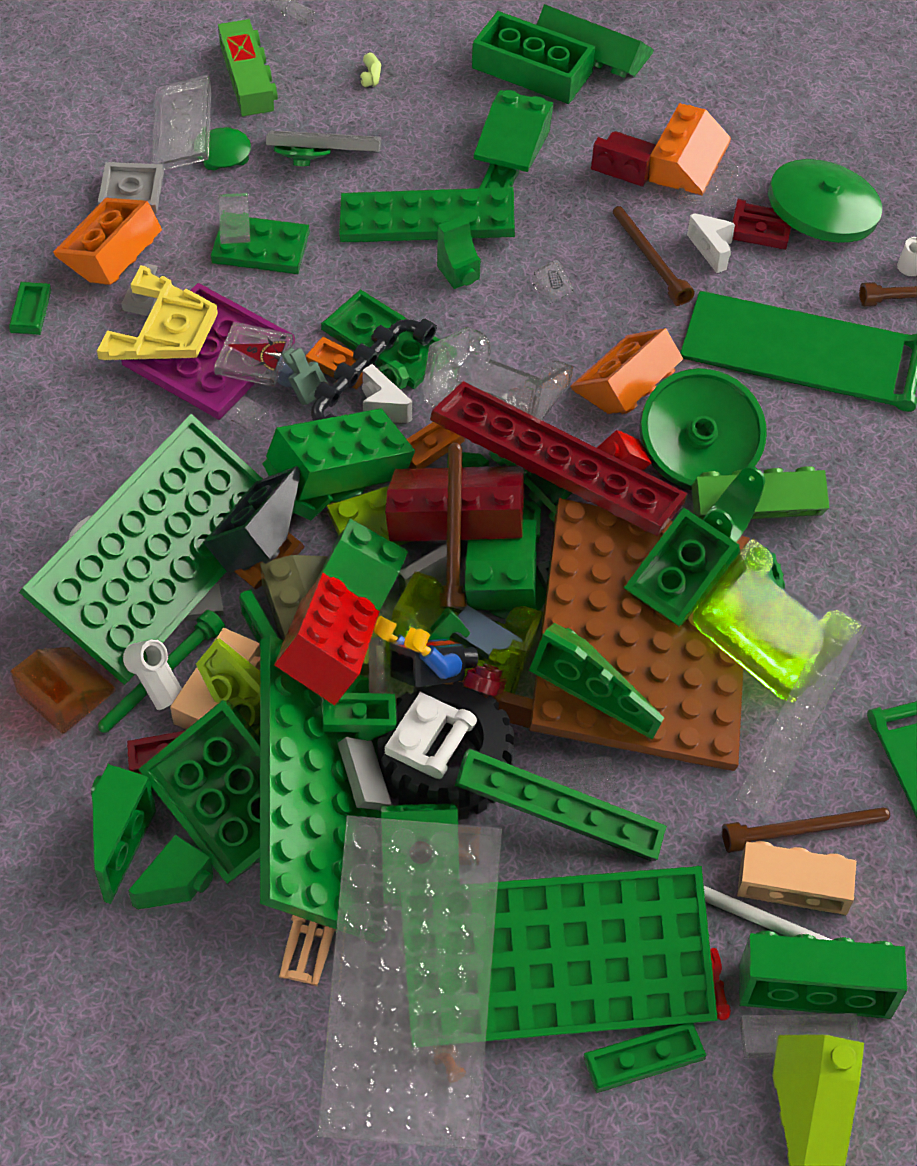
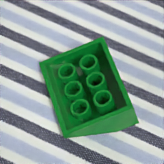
(214, 787)

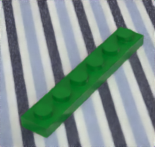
(560, 805)

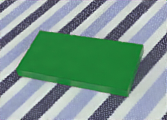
(358, 319)

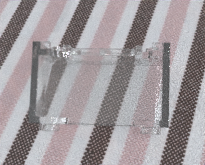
(466, 358)

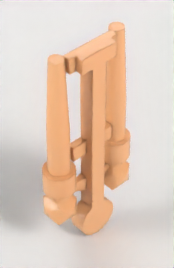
(310, 931)

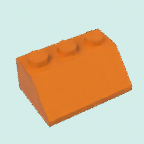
(688, 150)
(109, 239)
(629, 371)

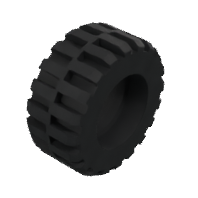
(489, 735)

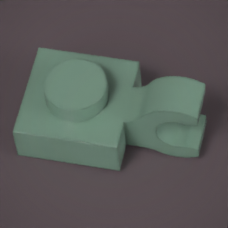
(305, 376)

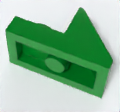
(362, 713)

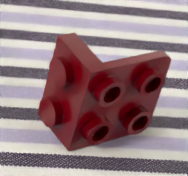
(623, 157)

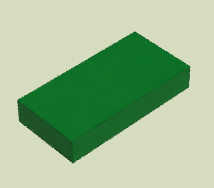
(30, 308)

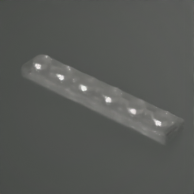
(800, 712)

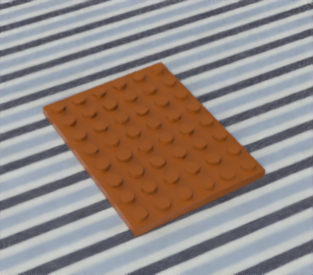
(667, 664)

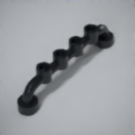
(364, 356)

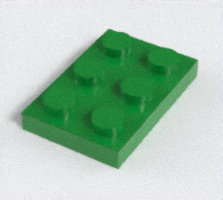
(271, 247)

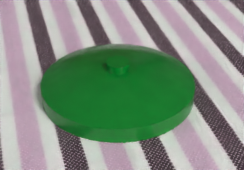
(824, 200)
(701, 425)

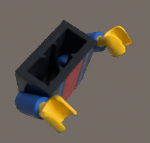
(422, 660)

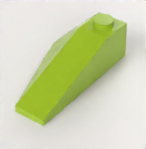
(233, 680)
(817, 1096)

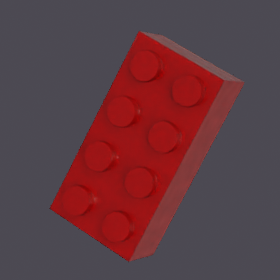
(328, 638)

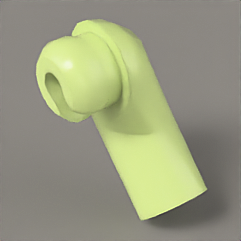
(371, 77)

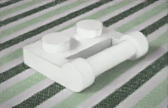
(419, 731)

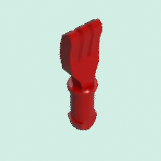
(722, 1006)

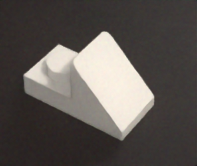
(712, 239)
(385, 395)

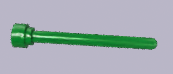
(207, 627)

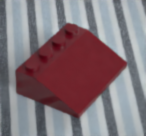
(489, 503)

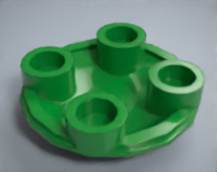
(227, 148)

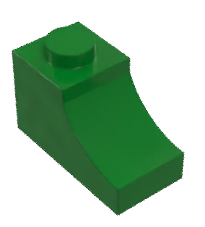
(456, 253)

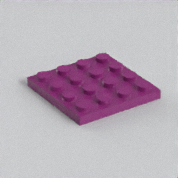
(195, 377)

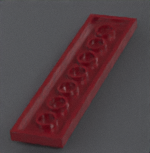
(559, 458)

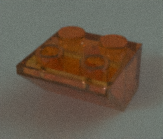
(60, 686)

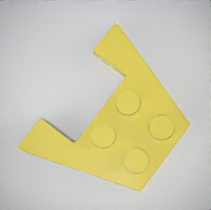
(173, 328)

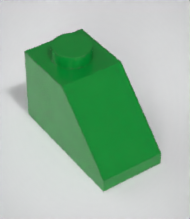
(172, 876)

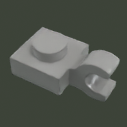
(139, 303)

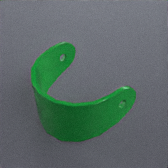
(737, 503)

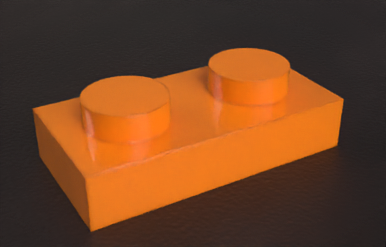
(329, 356)
(431, 444)

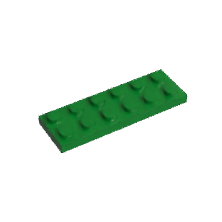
(419, 212)

